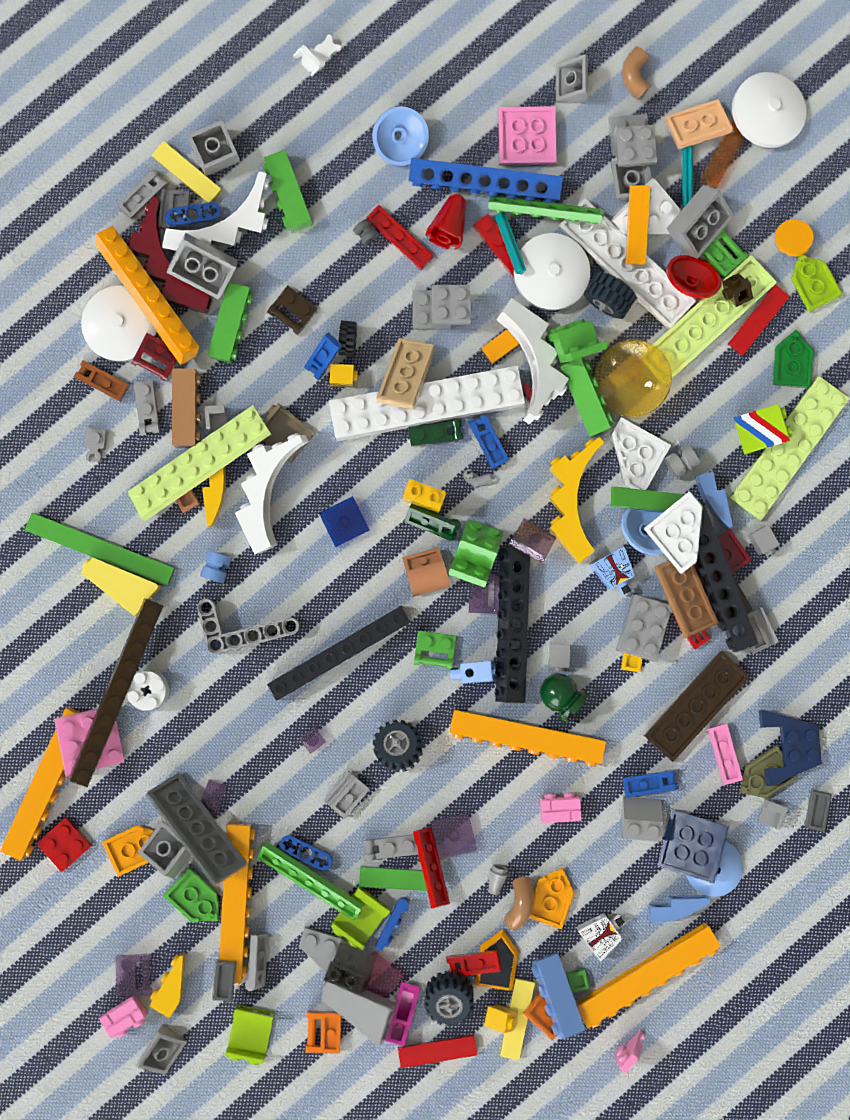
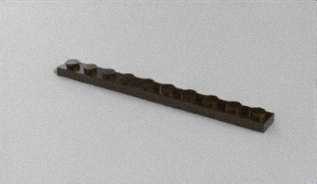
(115, 693)

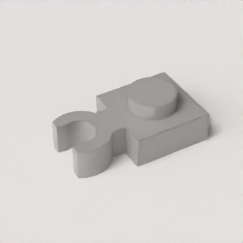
(95, 440)

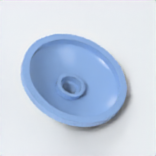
(409, 144)
(633, 525)
(727, 877)

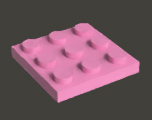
(527, 135)
(71, 736)

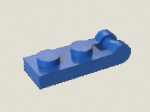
(323, 356)
(488, 442)
(649, 783)
(392, 923)

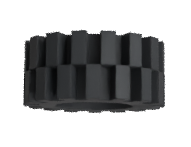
(347, 338)

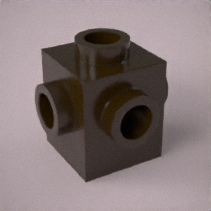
(737, 290)

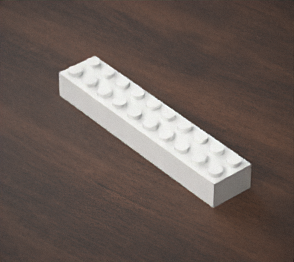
(436, 403)

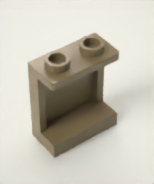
(284, 424)

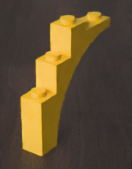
(565, 500)

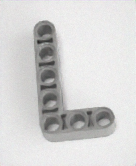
(243, 634)

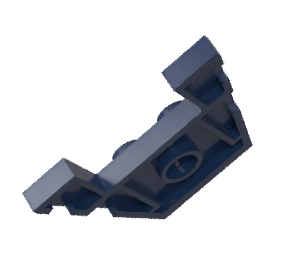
(799, 746)

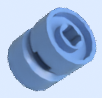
(215, 567)

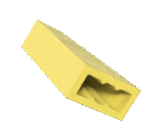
(120, 584)

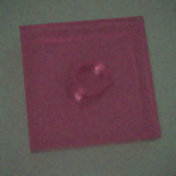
(384, 977)

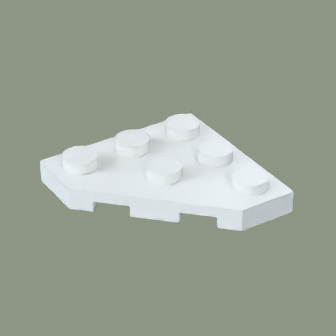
(661, 211)
(637, 453)
(679, 532)

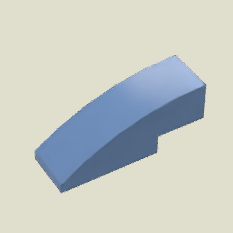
(715, 500)
(677, 907)

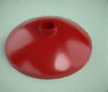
(693, 277)

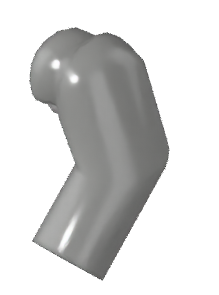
(475, 480)

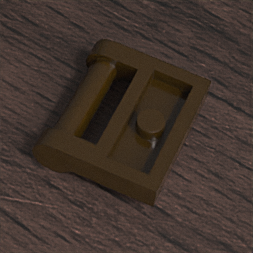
(296, 305)

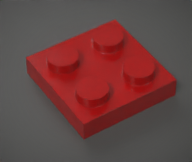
(64, 844)

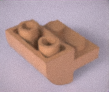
(426, 571)

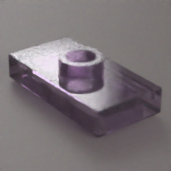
(213, 797)

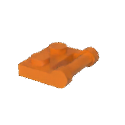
(329, 1032)

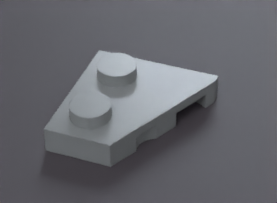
(319, 946)

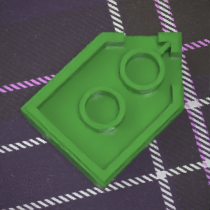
(194, 897)

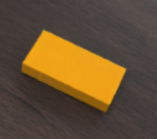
(500, 346)

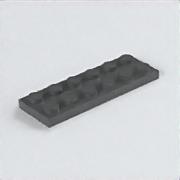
(196, 829)

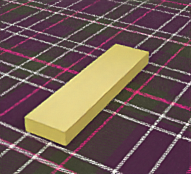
(186, 172)
(520, 1000)

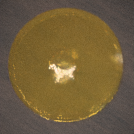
(634, 377)

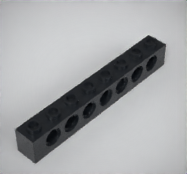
(518, 632)
(747, 636)
(338, 653)

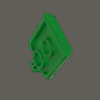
(793, 362)

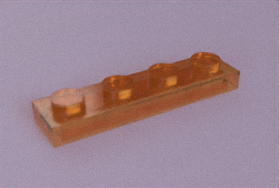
(722, 157)

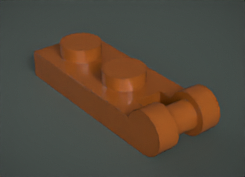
(102, 381)

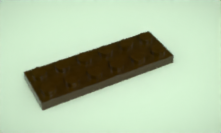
(696, 706)

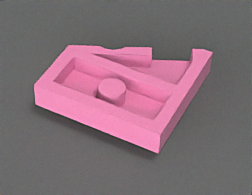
(629, 1054)

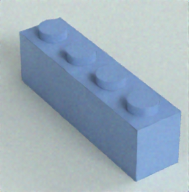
(558, 996)

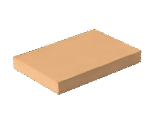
(698, 124)

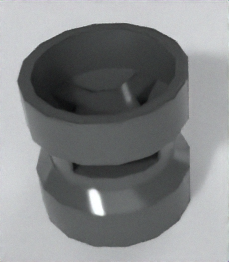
(365, 232)

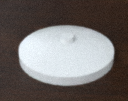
(769, 110)
(554, 272)
(115, 324)

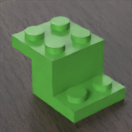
(575, 340)
(476, 553)

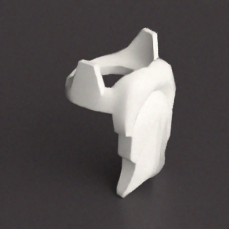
(315, 59)

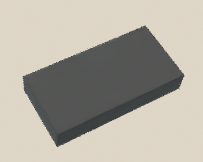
(817, 810)
(224, 980)

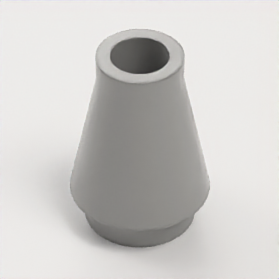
(497, 878)

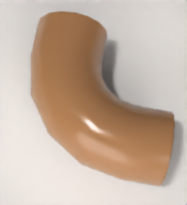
(632, 72)
(522, 904)

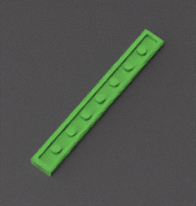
(99, 549)

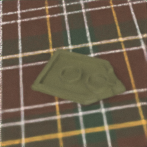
(754, 776)

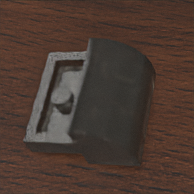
(350, 969)

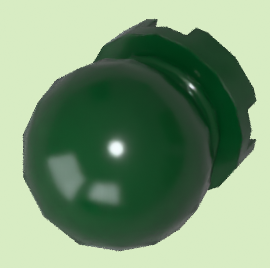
(561, 694)

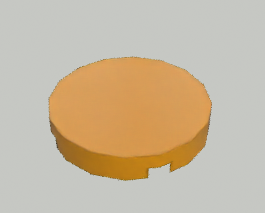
(794, 237)

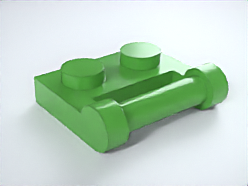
(720, 257)
(435, 643)

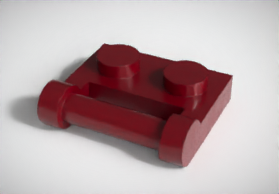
(157, 350)

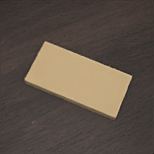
(406, 373)

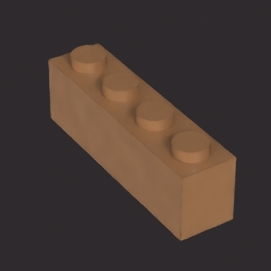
(185, 407)

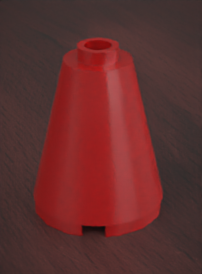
(449, 223)

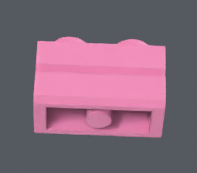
(560, 808)
(124, 1016)

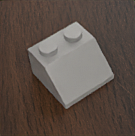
(641, 819)
(165, 851)

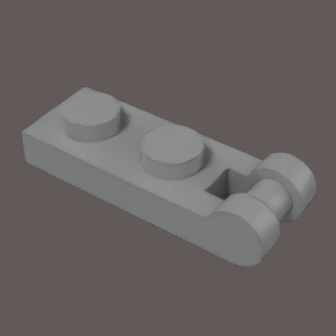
(142, 194)
(146, 407)
(390, 847)
(257, 961)

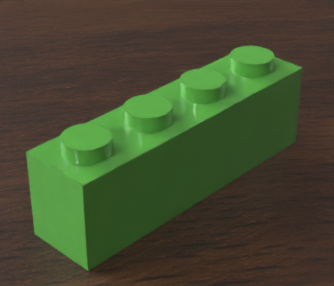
(287, 190)
(230, 322)
(587, 396)

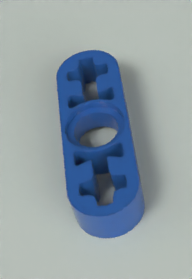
(180, 221)
(321, 853)

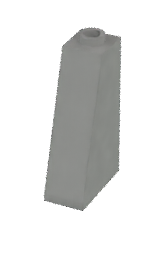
(366, 1012)

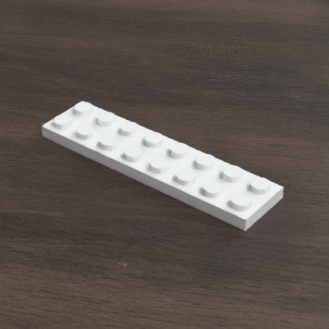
(648, 281)

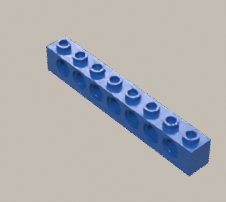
(552, 182)

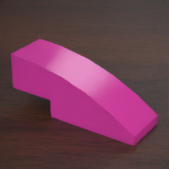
(403, 1013)

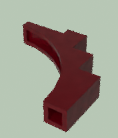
(149, 245)

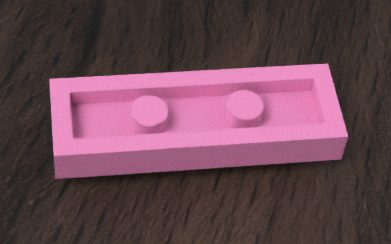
(724, 754)

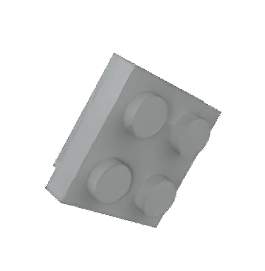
(632, 140)
(441, 307)

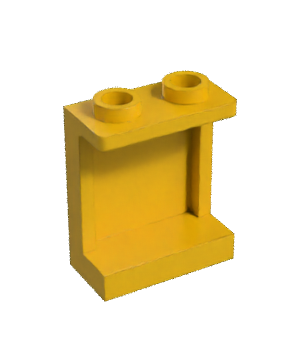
(424, 496)

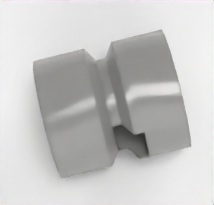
(684, 460)

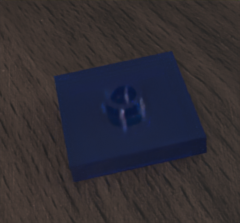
(344, 521)

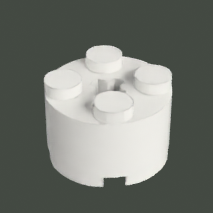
(158, 685)

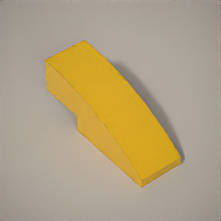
(214, 496)

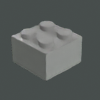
(213, 148)

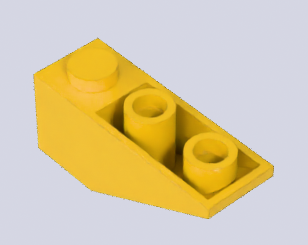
(171, 991)

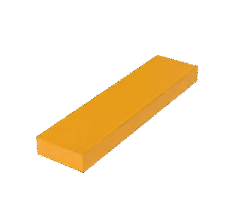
(637, 224)

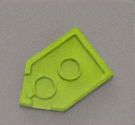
(814, 282)

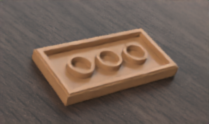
(686, 598)

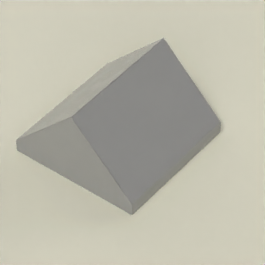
(572, 80)
(627, 176)
(161, 1051)

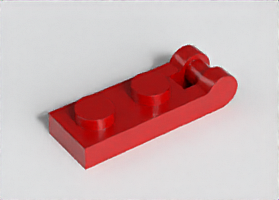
(475, 963)

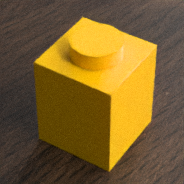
(343, 375)
(501, 1018)

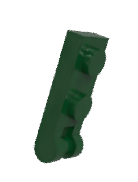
(435, 433)
(432, 522)

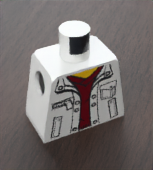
(601, 934)

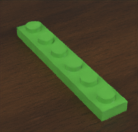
(553, 210)
(310, 881)

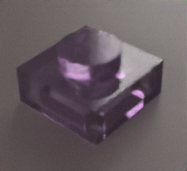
(312, 740)

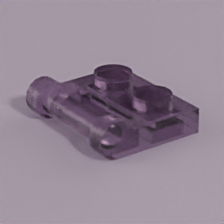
(479, 597)
(127, 975)

